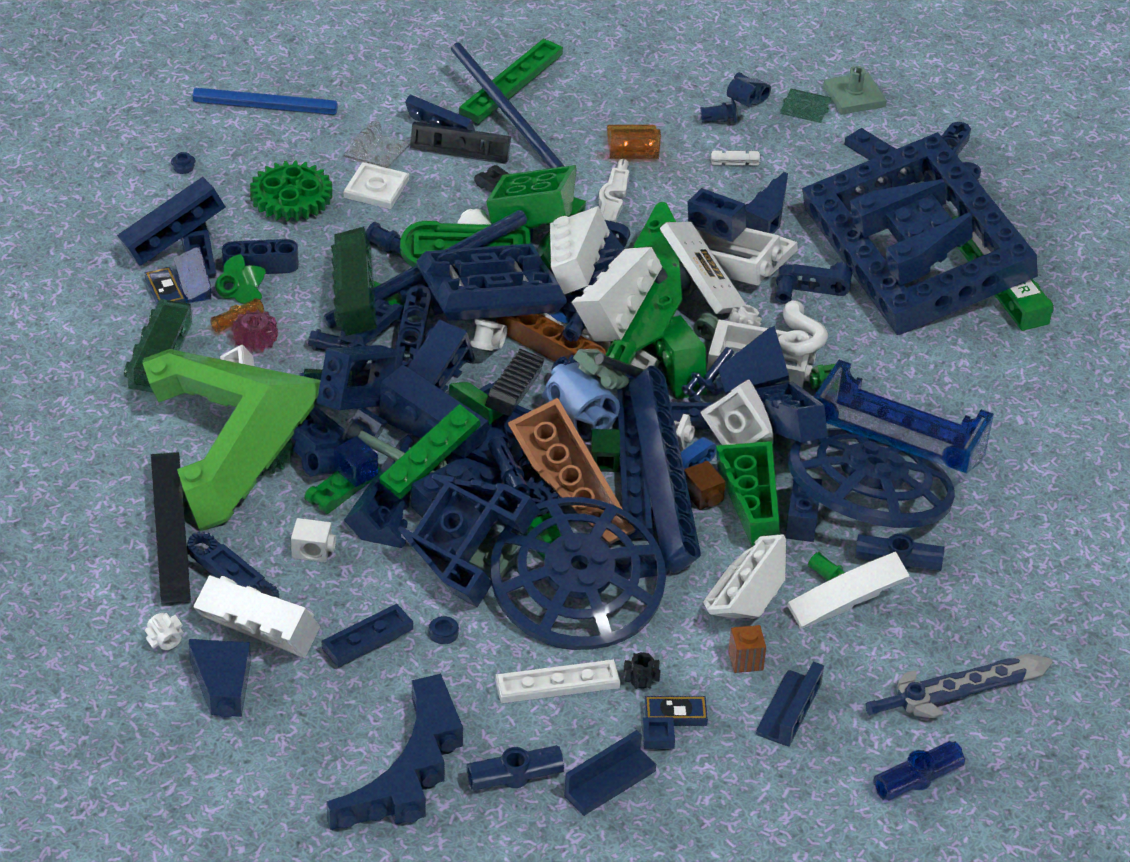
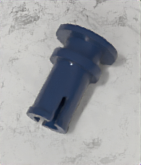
(720, 112)

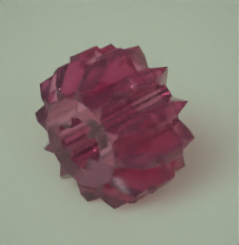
(255, 330)

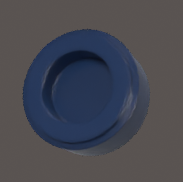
(443, 630)

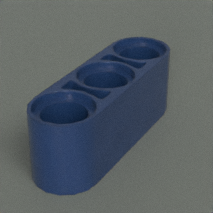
(273, 255)

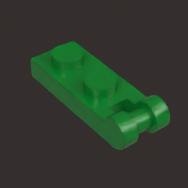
(337, 490)

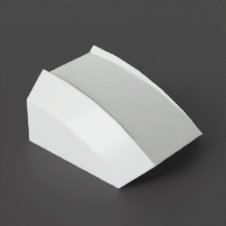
(739, 417)

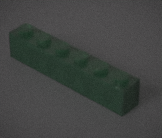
(353, 282)

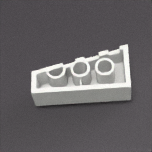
(576, 247)
(618, 293)
(258, 615)

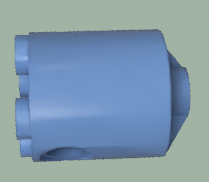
(583, 398)

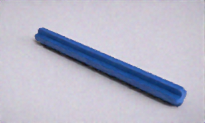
(265, 101)

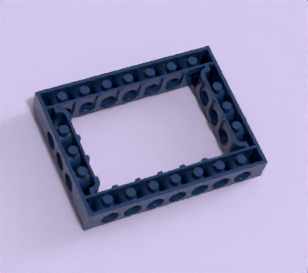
(908, 308)

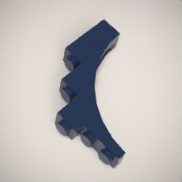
(421, 763)

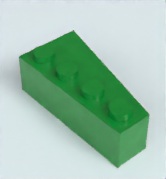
(751, 486)

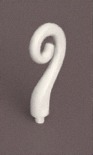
(802, 325)

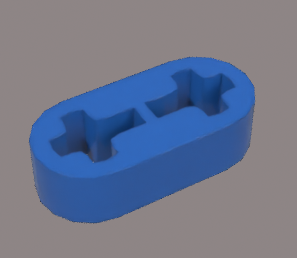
(698, 452)

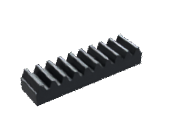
(514, 382)

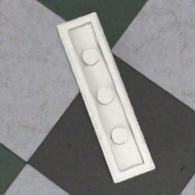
(557, 681)

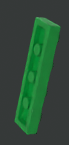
(430, 451)

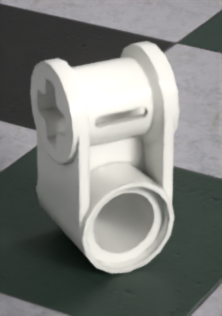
(489, 335)

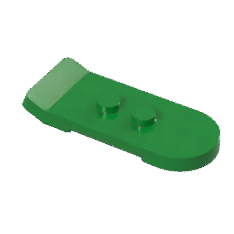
(435, 236)

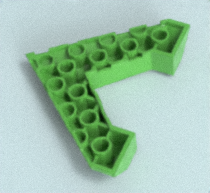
(263, 422)

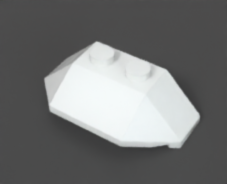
(750, 580)

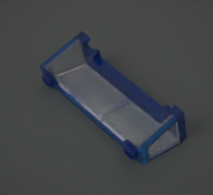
(903, 426)

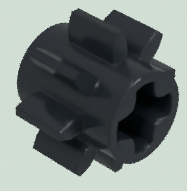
(642, 670)

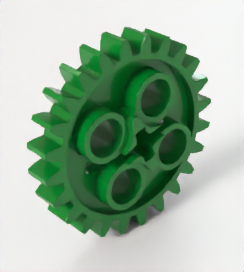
(291, 191)

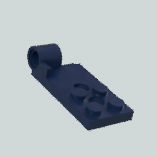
(316, 442)

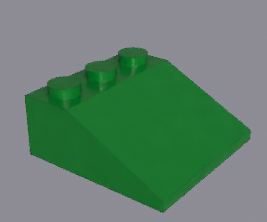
(538, 193)

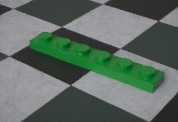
(512, 79)

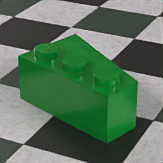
(680, 355)

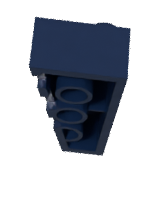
(794, 412)

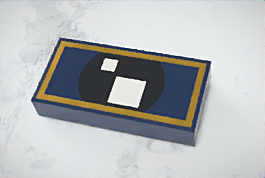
(164, 285)
(683, 709)

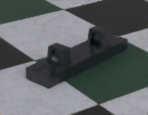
(460, 142)

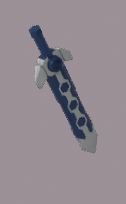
(924, 695)

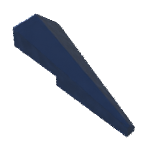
(379, 511)

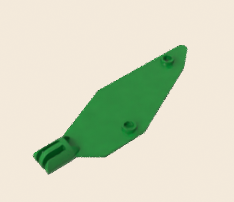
(661, 300)

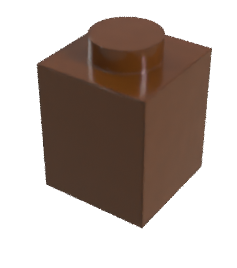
(704, 485)

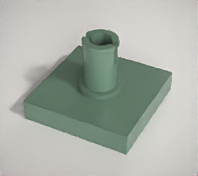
(854, 92)

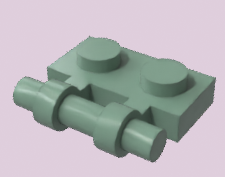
(609, 378)

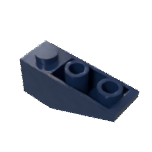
(766, 209)

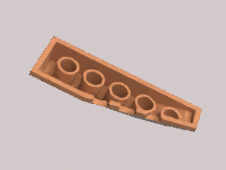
(564, 460)

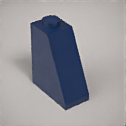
(758, 361)
(221, 673)

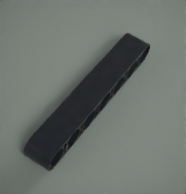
(170, 528)

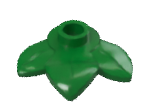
(244, 278)

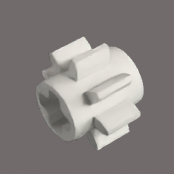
(745, 315)
(164, 631)

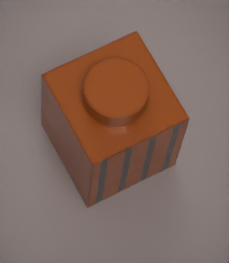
(747, 649)

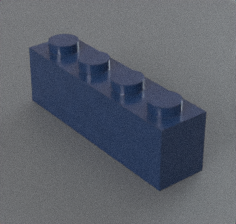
(171, 221)

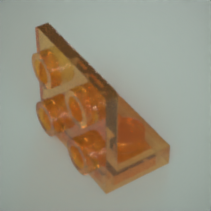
(633, 141)

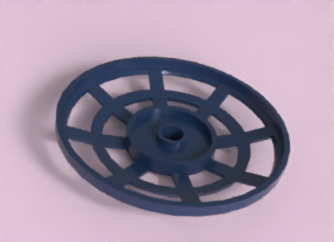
(875, 468)
(578, 583)

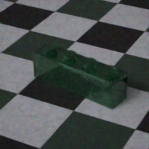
(166, 330)

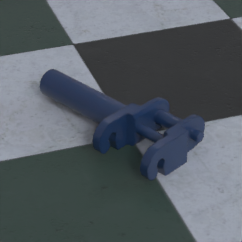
(708, 379)

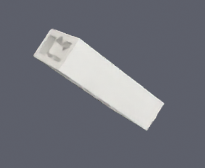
(749, 243)
(739, 335)

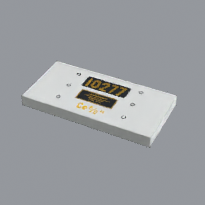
(702, 266)

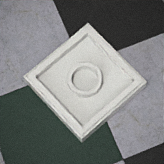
(376, 185)

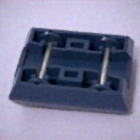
(491, 282)

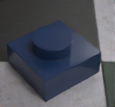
(658, 733)

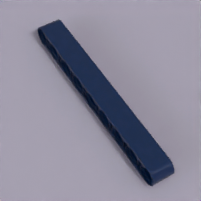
(664, 470)

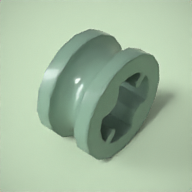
(700, 328)

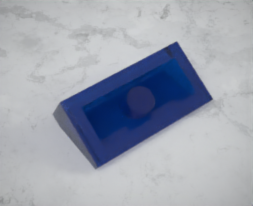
(193, 276)

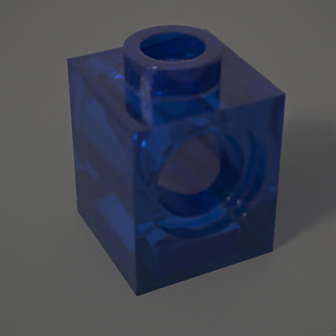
(356, 461)

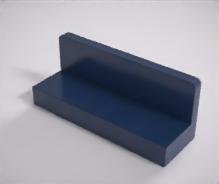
(790, 705)
(608, 774)

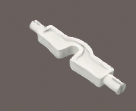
(613, 190)

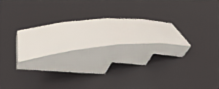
(848, 590)

